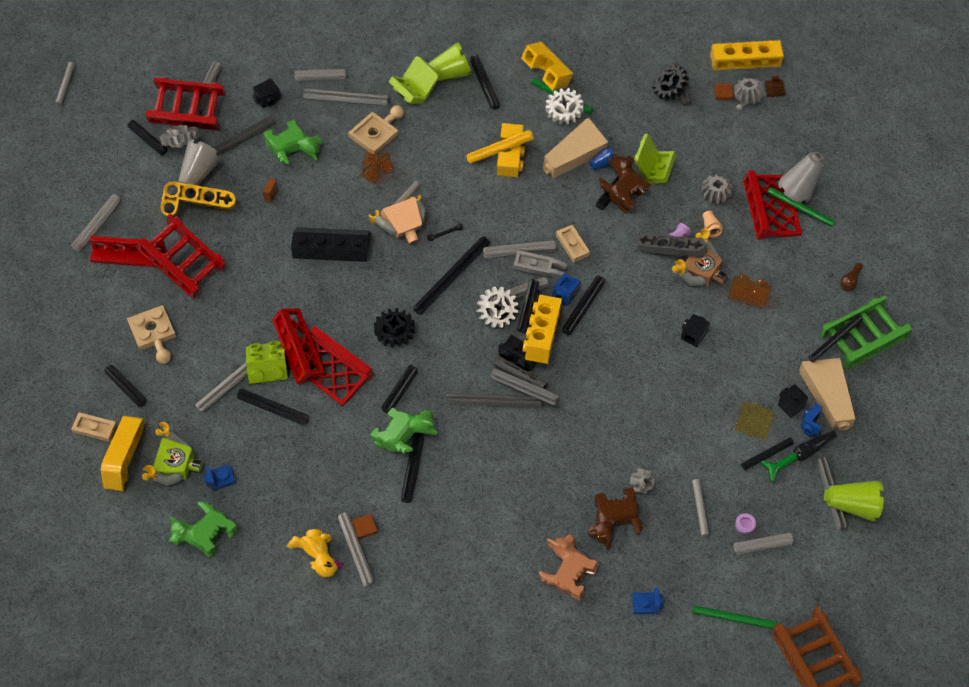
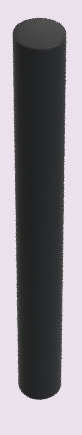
(835, 338)

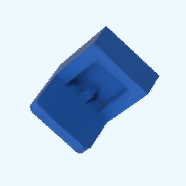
(808, 424)

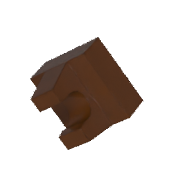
(775, 87)

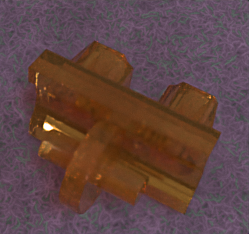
(370, 170)

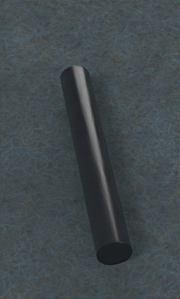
(767, 453)

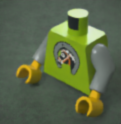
(173, 459)

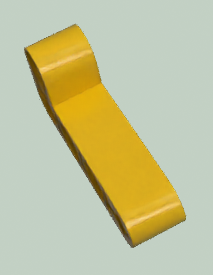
(199, 199)
(120, 453)

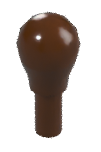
(849, 281)

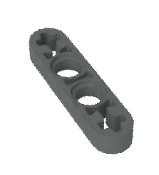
(693, 246)

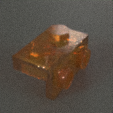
(749, 291)

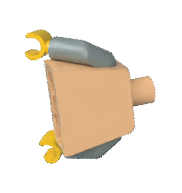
(402, 218)

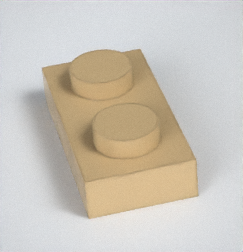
(572, 243)
(94, 427)

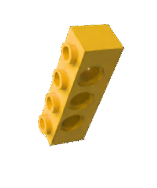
(746, 55)
(542, 329)

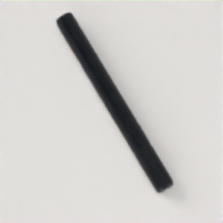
(451, 275)

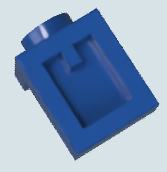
(565, 288)
(219, 477)
(647, 602)

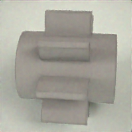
(642, 481)

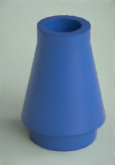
(601, 159)

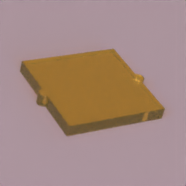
(754, 420)

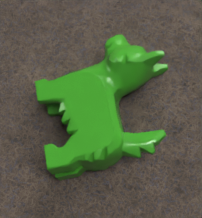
(292, 141)
(402, 428)
(204, 532)

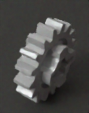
(179, 136)

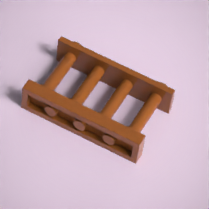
(795, 654)

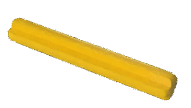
(500, 146)

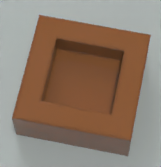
(723, 91)
(270, 190)
(364, 526)

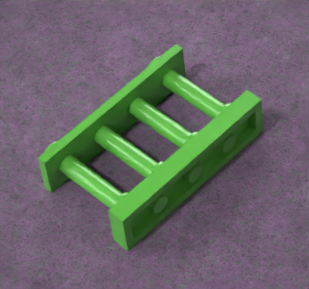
(867, 349)

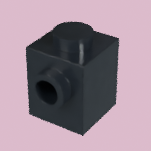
(266, 93)
(694, 330)
(792, 400)

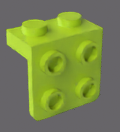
(416, 82)
(654, 165)
(266, 362)

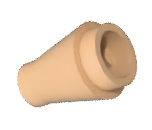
(712, 224)

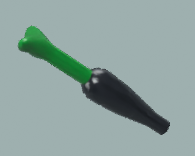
(799, 453)

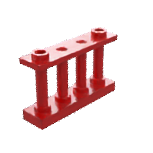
(191, 119)
(177, 273)

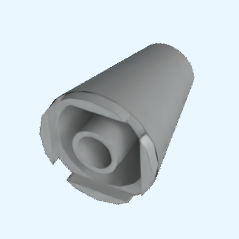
(197, 163)
(802, 178)

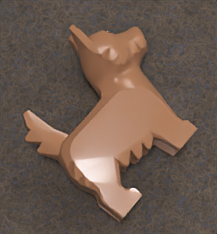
(572, 568)

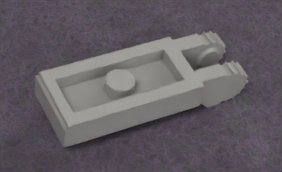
(539, 264)

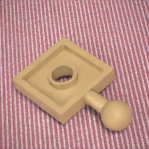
(374, 123)
(149, 338)

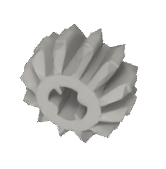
(749, 91)
(716, 189)

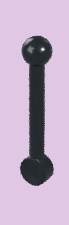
(430, 237)

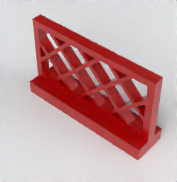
(756, 204)
(343, 357)

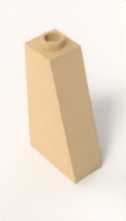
(575, 149)
(830, 390)

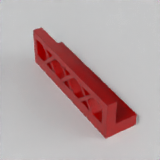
(120, 255)
(293, 344)

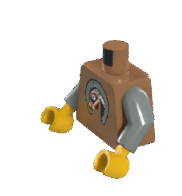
(703, 269)

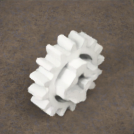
(573, 106)
(496, 314)

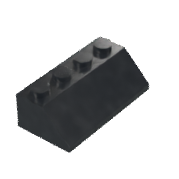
(330, 244)

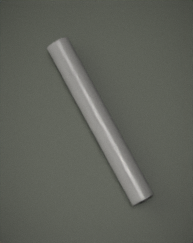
(65, 83)
(409, 192)
(700, 507)

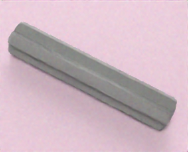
(327, 74)
(763, 543)

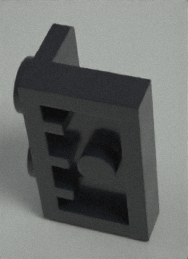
(513, 351)

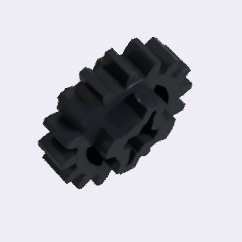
(670, 82)
(402, 332)

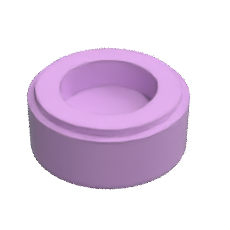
(745, 523)

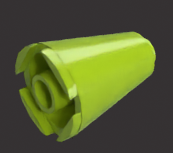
(451, 63)
(858, 499)

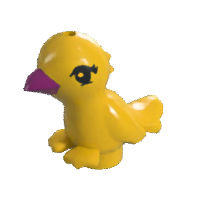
(316, 546)

